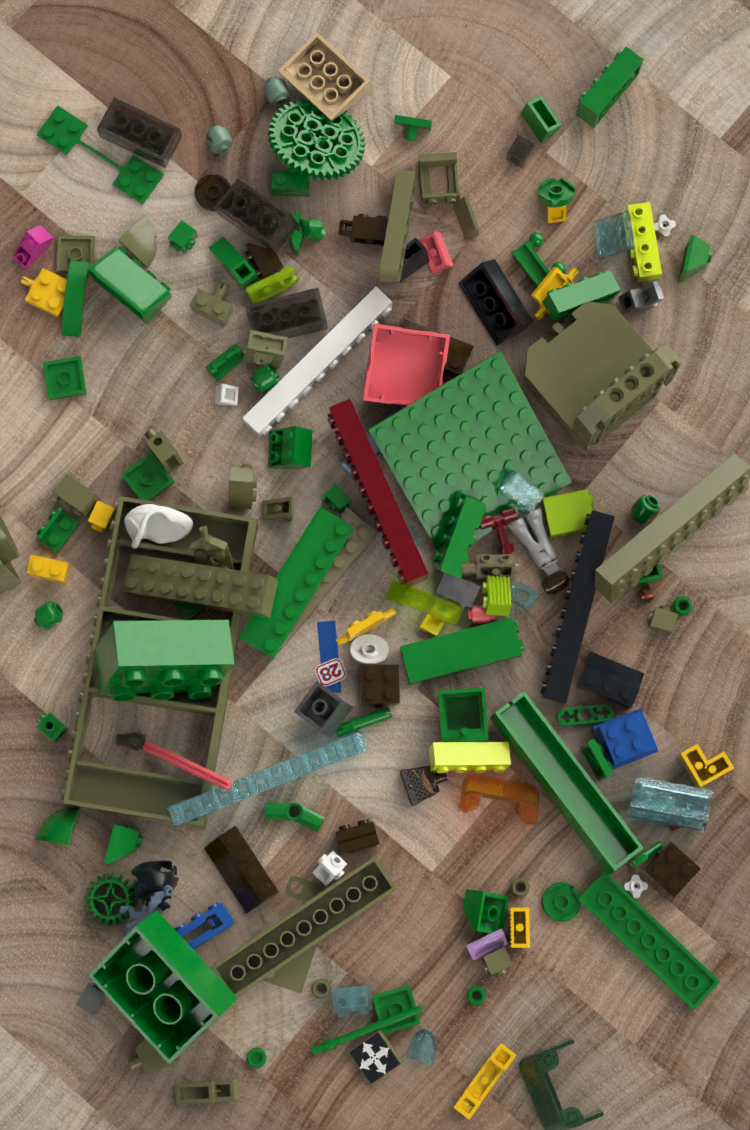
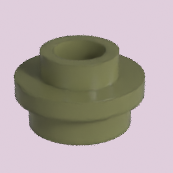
(526, 887)
(316, 993)

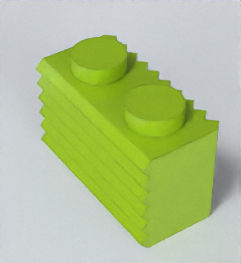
(497, 596)

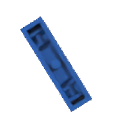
(222, 915)

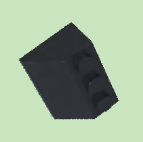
(610, 680)

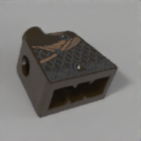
(421, 783)

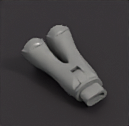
(542, 551)

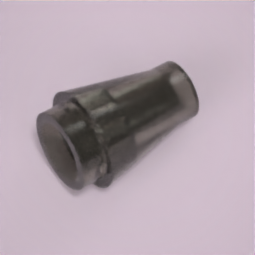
(131, 740)

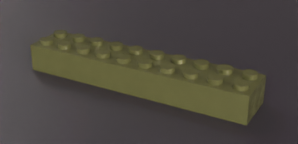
(672, 528)
(304, 927)

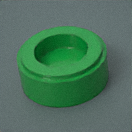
(256, 1057)

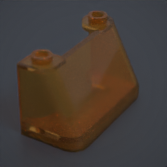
(480, 786)

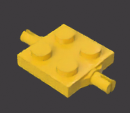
(553, 280)
(46, 292)
(359, 628)

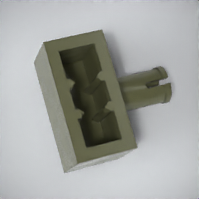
(211, 305)
(242, 487)

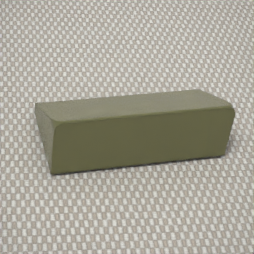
(466, 218)

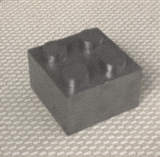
(323, 709)

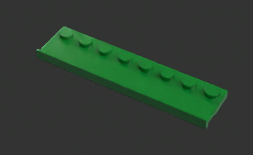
(298, 581)

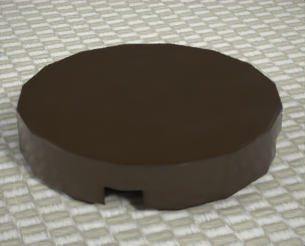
(210, 191)

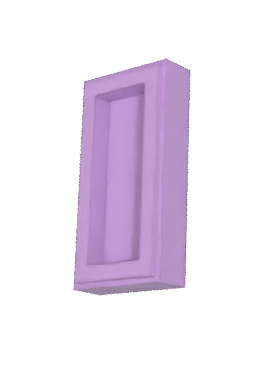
(487, 944)

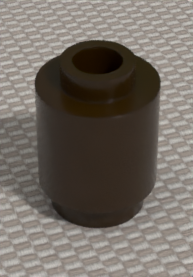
(555, 582)

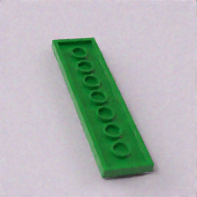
(649, 940)

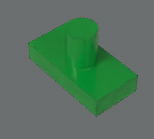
(412, 125)

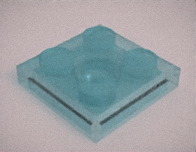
(614, 234)

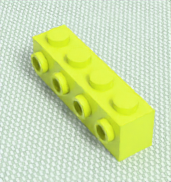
(646, 253)
(469, 756)

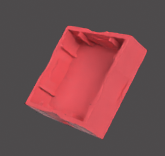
(404, 364)

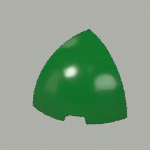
(59, 826)

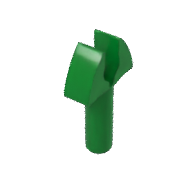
(645, 855)

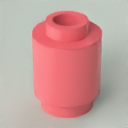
(478, 616)

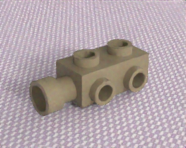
(491, 565)

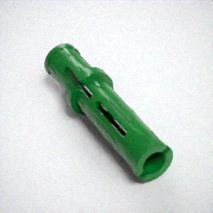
(363, 721)

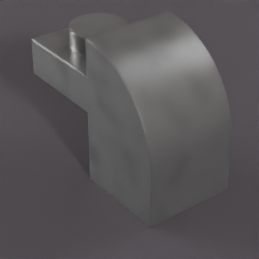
(641, 299)

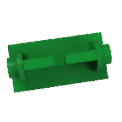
(225, 362)

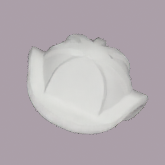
(156, 524)

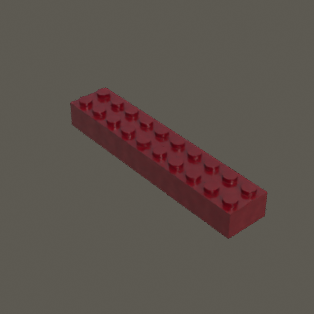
(378, 494)

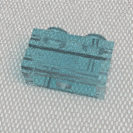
(521, 491)

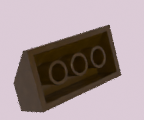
(458, 351)
(241, 869)

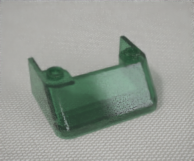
(535, 1074)

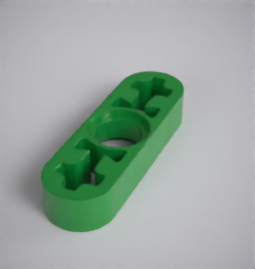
(570, 711)

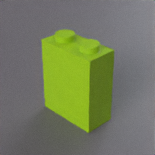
(567, 512)

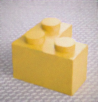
(700, 769)

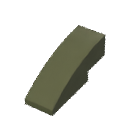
(207, 1091)

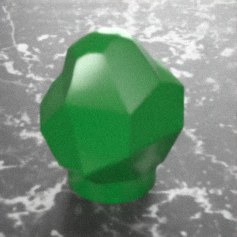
(313, 229)

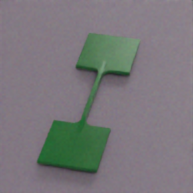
(65, 131)

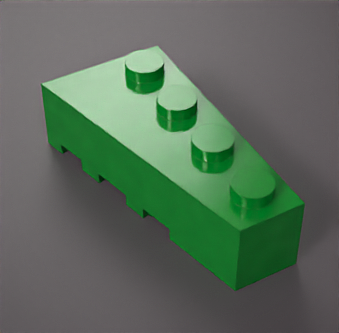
(458, 536)

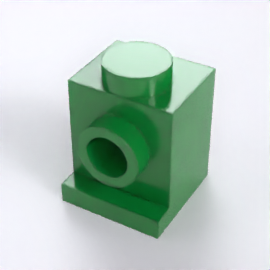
(337, 499)
(58, 727)

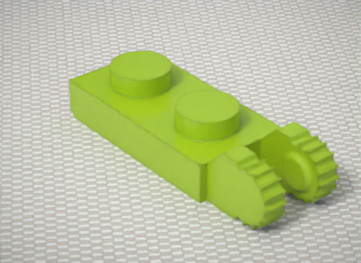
(272, 285)

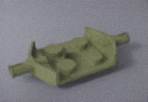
(211, 547)

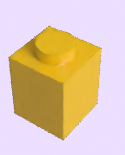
(101, 517)

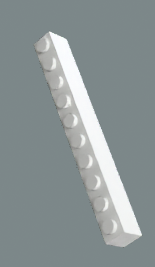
(318, 362)

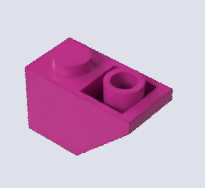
(32, 246)

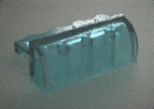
(670, 803)

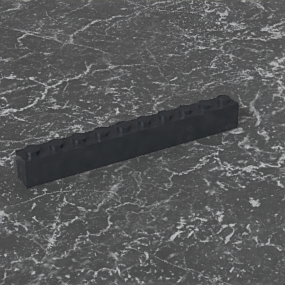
(578, 607)

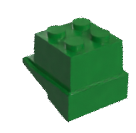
(463, 715)

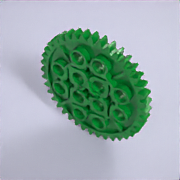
(312, 148)

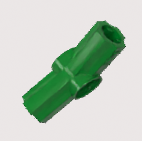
(307, 817)

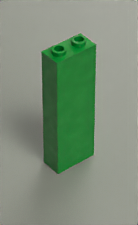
(461, 651)

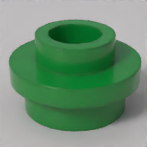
(688, 606)
(471, 1000)

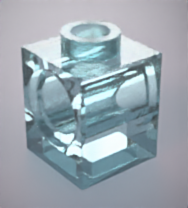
(524, 604)

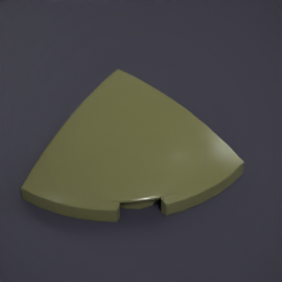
(141, 241)

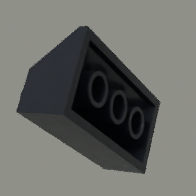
(495, 301)

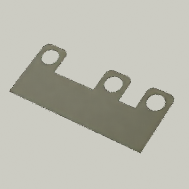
(295, 972)

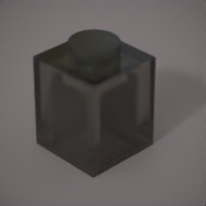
(519, 152)

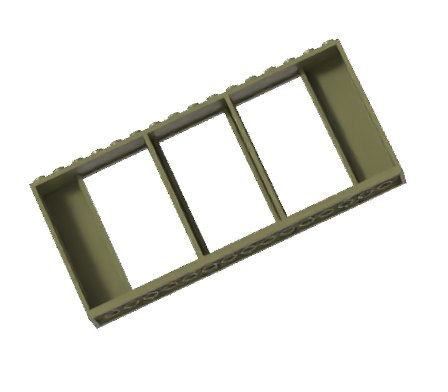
(131, 790)

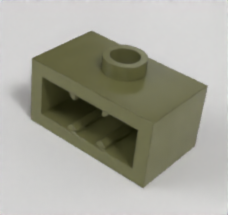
(75, 495)

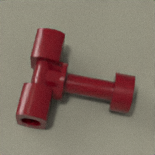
(499, 522)

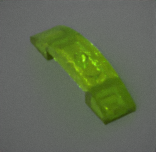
(424, 602)

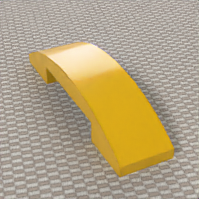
(484, 1080)

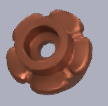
(646, 594)

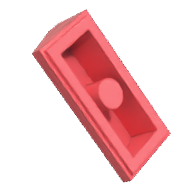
(437, 252)

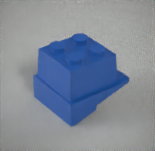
(625, 738)

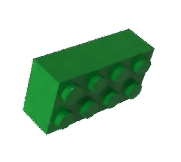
(609, 86)

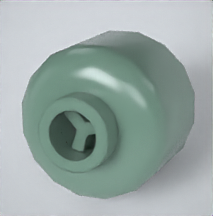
(276, 91)
(219, 139)

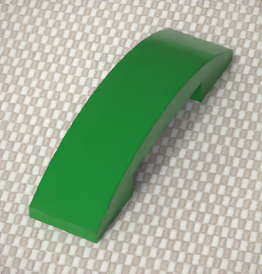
(74, 298)

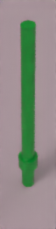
(330, 1044)

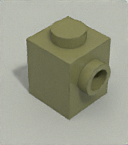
(662, 620)
(497, 962)

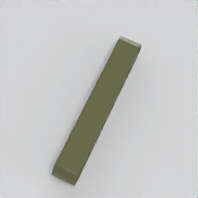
(398, 226)

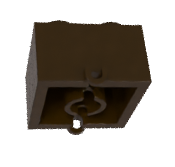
(378, 685)
(672, 869)

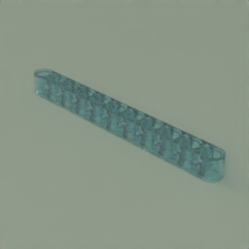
(267, 778)

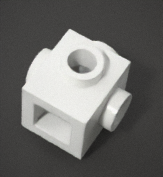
(329, 868)

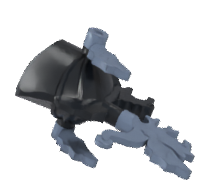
(152, 888)

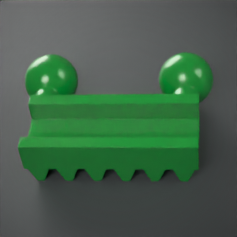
(531, 263)

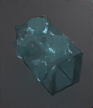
(352, 999)

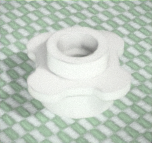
(665, 231)
(636, 891)

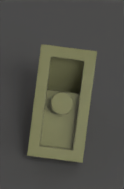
(278, 509)

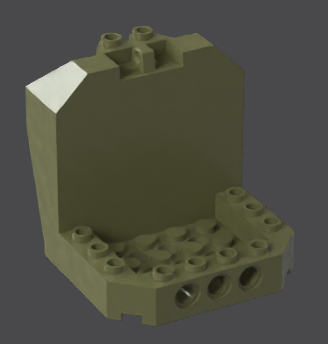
(595, 372)

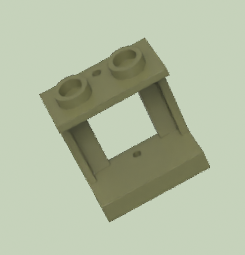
(439, 160)
(265, 348)

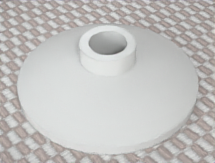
(369, 649)

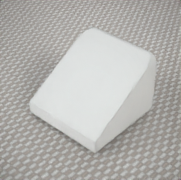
(226, 395)

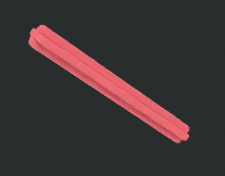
(187, 765)

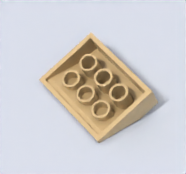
(325, 77)

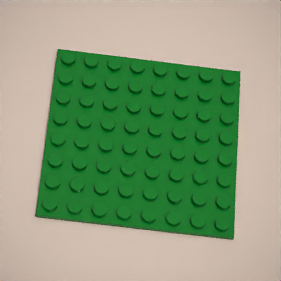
(466, 444)

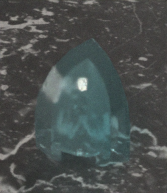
(423, 1047)

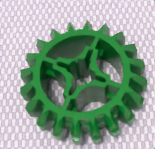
(111, 890)

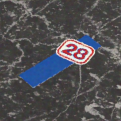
(331, 669)

